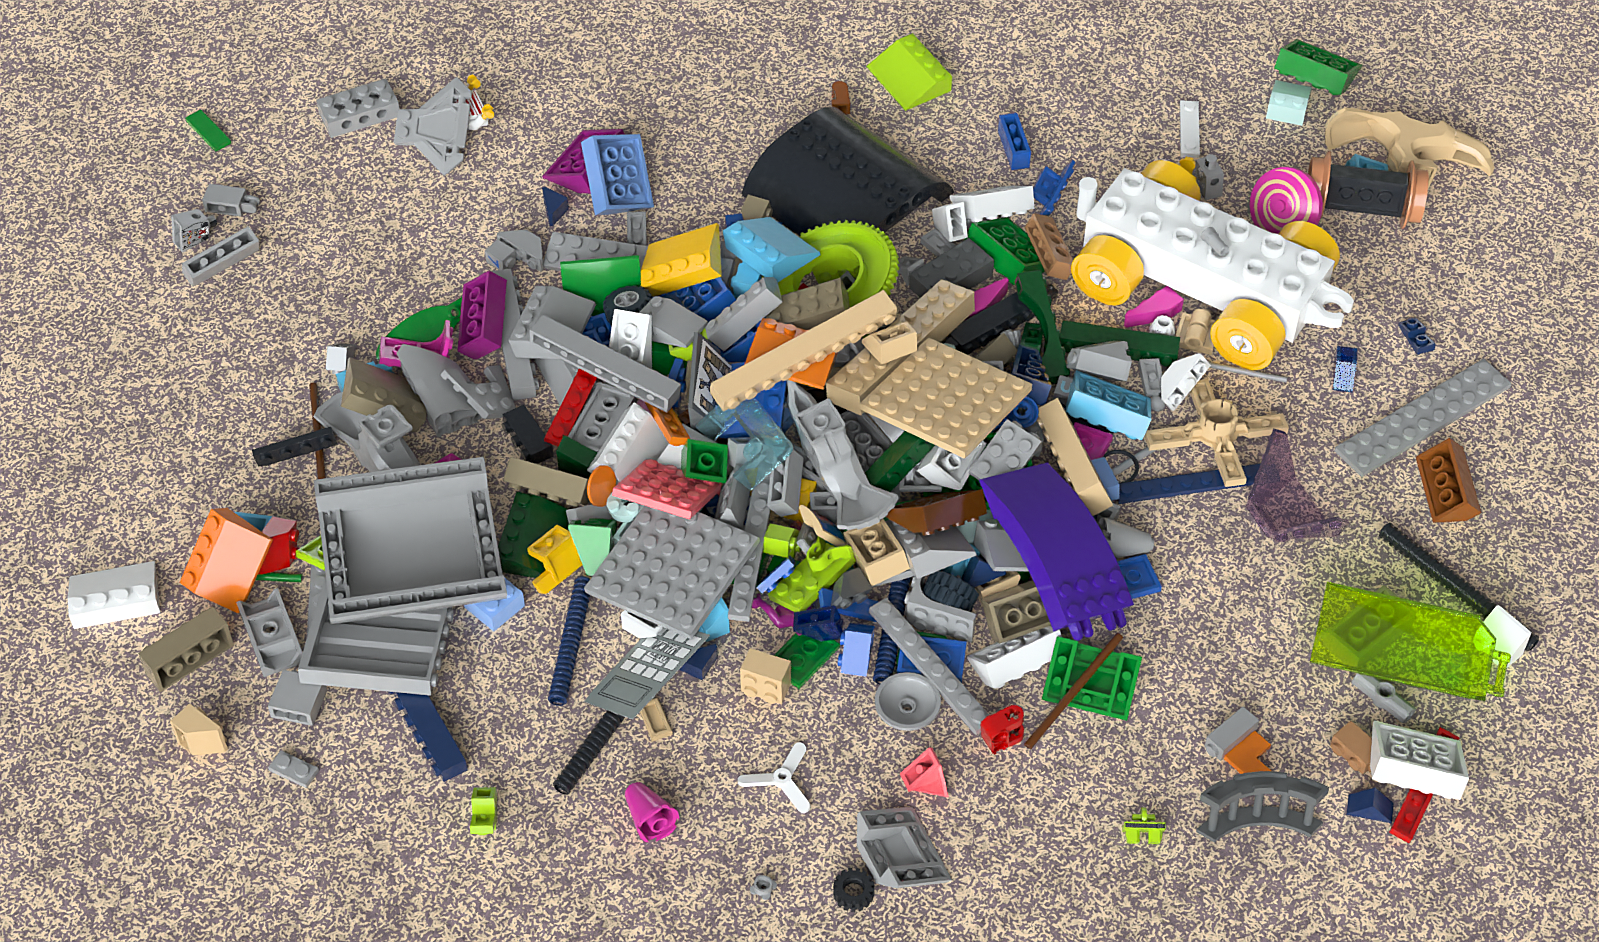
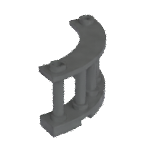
(1258, 784)

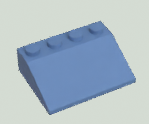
(617, 173)

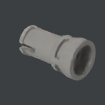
(1212, 238)

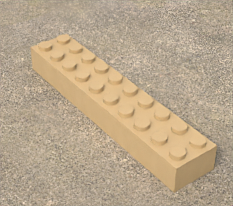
(931, 316)

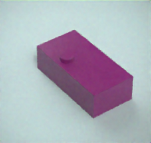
(482, 315)

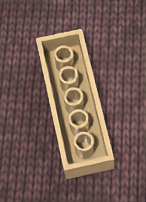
(1073, 457)

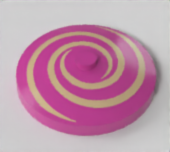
(1285, 197)

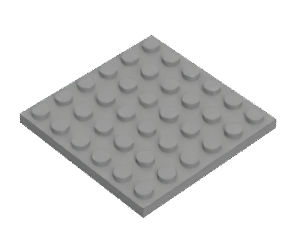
(672, 568)

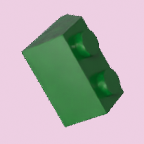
(704, 461)

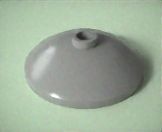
(907, 691)

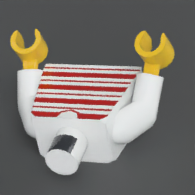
(478, 113)

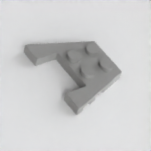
(487, 399)

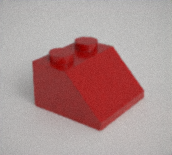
(283, 546)

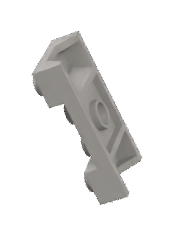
(276, 649)

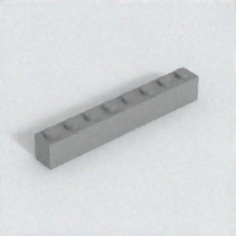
(605, 363)
(519, 370)

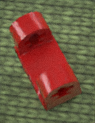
(998, 727)

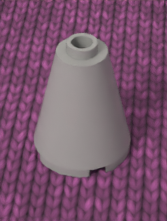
(1125, 539)

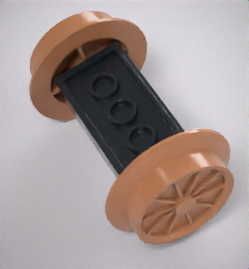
(1371, 189)

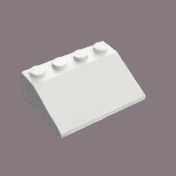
(630, 443)
(113, 595)
(1418, 760)

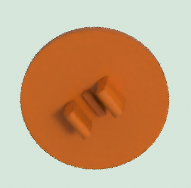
(601, 485)

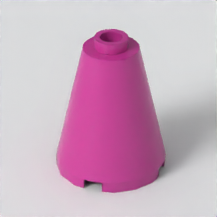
(650, 812)

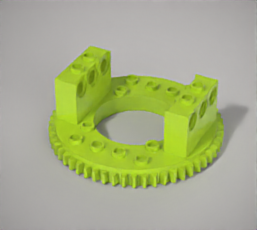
(850, 248)

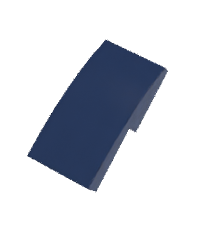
(1416, 335)

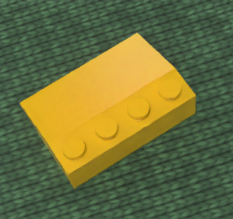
(682, 261)

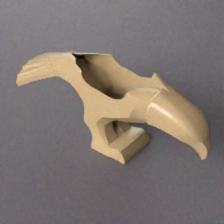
(1408, 140)

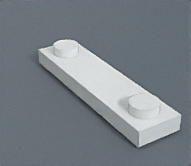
(1189, 129)

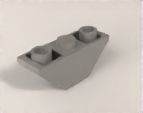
(526, 247)

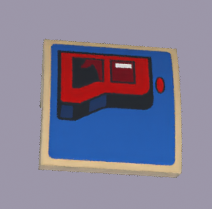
(823, 527)

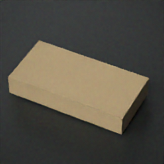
(655, 720)

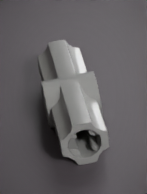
(1392, 702)

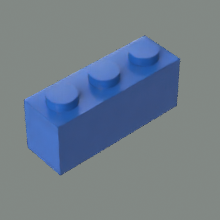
(1014, 141)

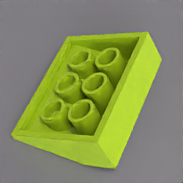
(910, 72)

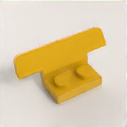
(558, 556)

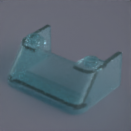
(765, 449)

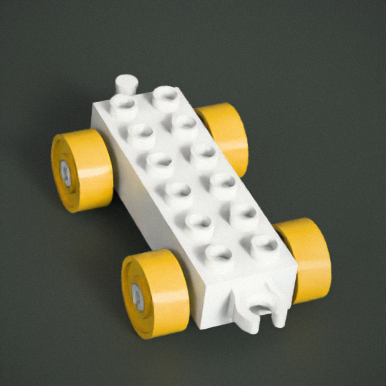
(1262, 283)

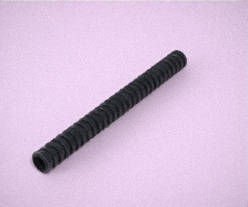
(1443, 574)
(587, 752)

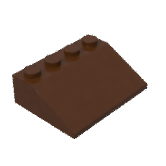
(939, 511)

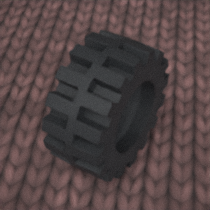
(853, 877)

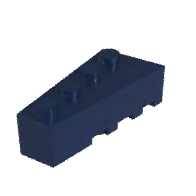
(1029, 368)

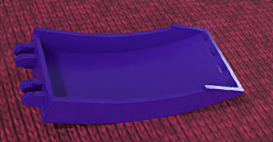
(1060, 548)

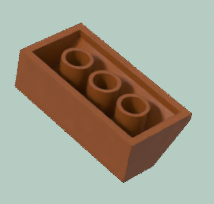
(1448, 483)

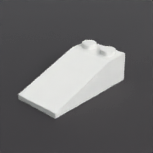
(632, 336)

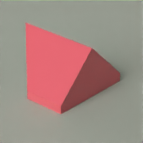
(925, 775)

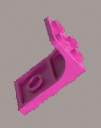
(390, 346)

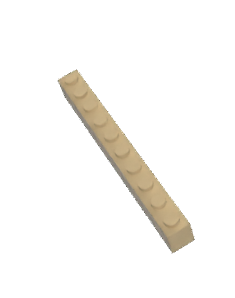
(803, 351)

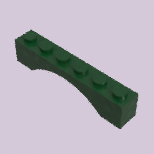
(1033, 293)

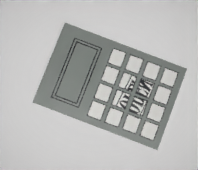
(644, 672)

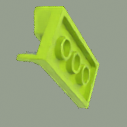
(815, 572)

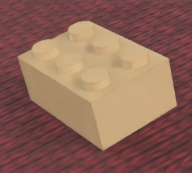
(877, 552)

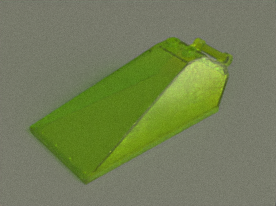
(1407, 643)

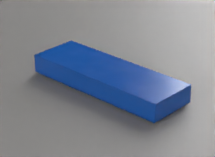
(855, 610)

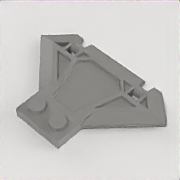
(437, 126)

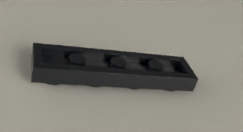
(294, 447)

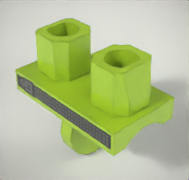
(1133, 829)

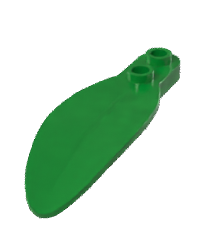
(426, 324)

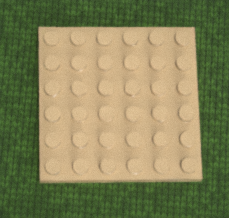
(946, 397)

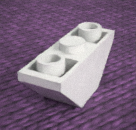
(1181, 378)

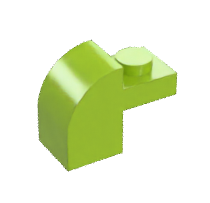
(483, 811)

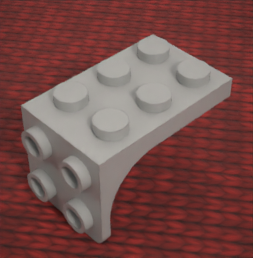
(1007, 451)
(936, 616)

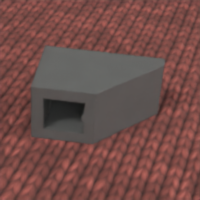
(850, 588)

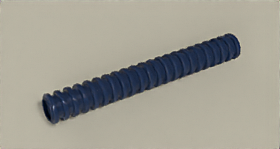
(570, 642)
(887, 647)

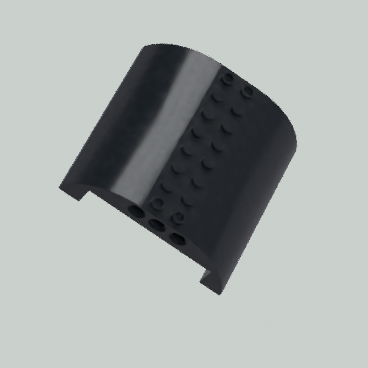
(839, 172)

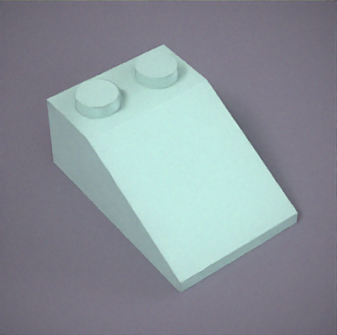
(1288, 102)

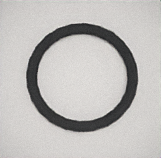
(1130, 456)

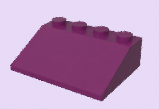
(570, 167)

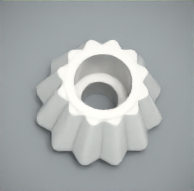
(1163, 325)

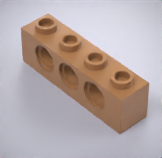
(1049, 246)

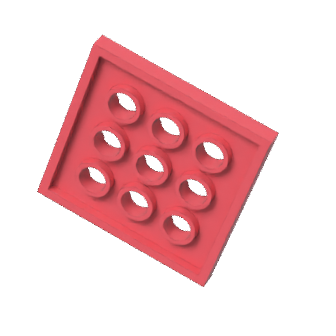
(666, 489)

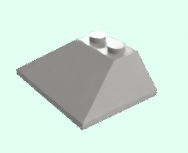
(898, 849)

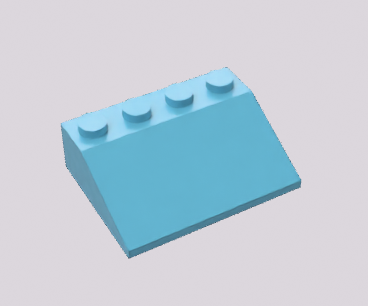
(768, 247)
(1109, 405)

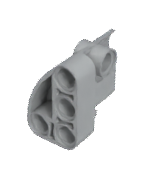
(444, 405)

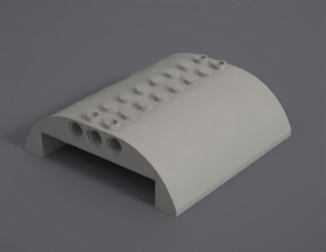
(408, 540)

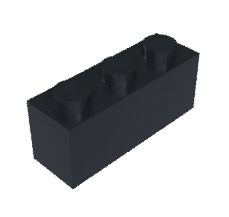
(527, 435)

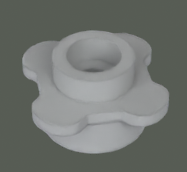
(762, 880)

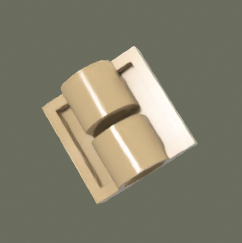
(1196, 331)

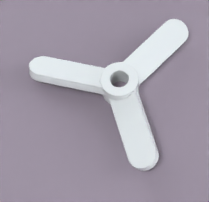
(786, 784)

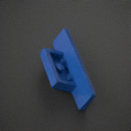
(1049, 185)

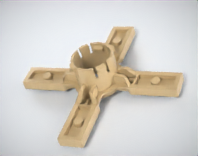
(1227, 430)

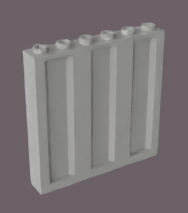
(376, 653)

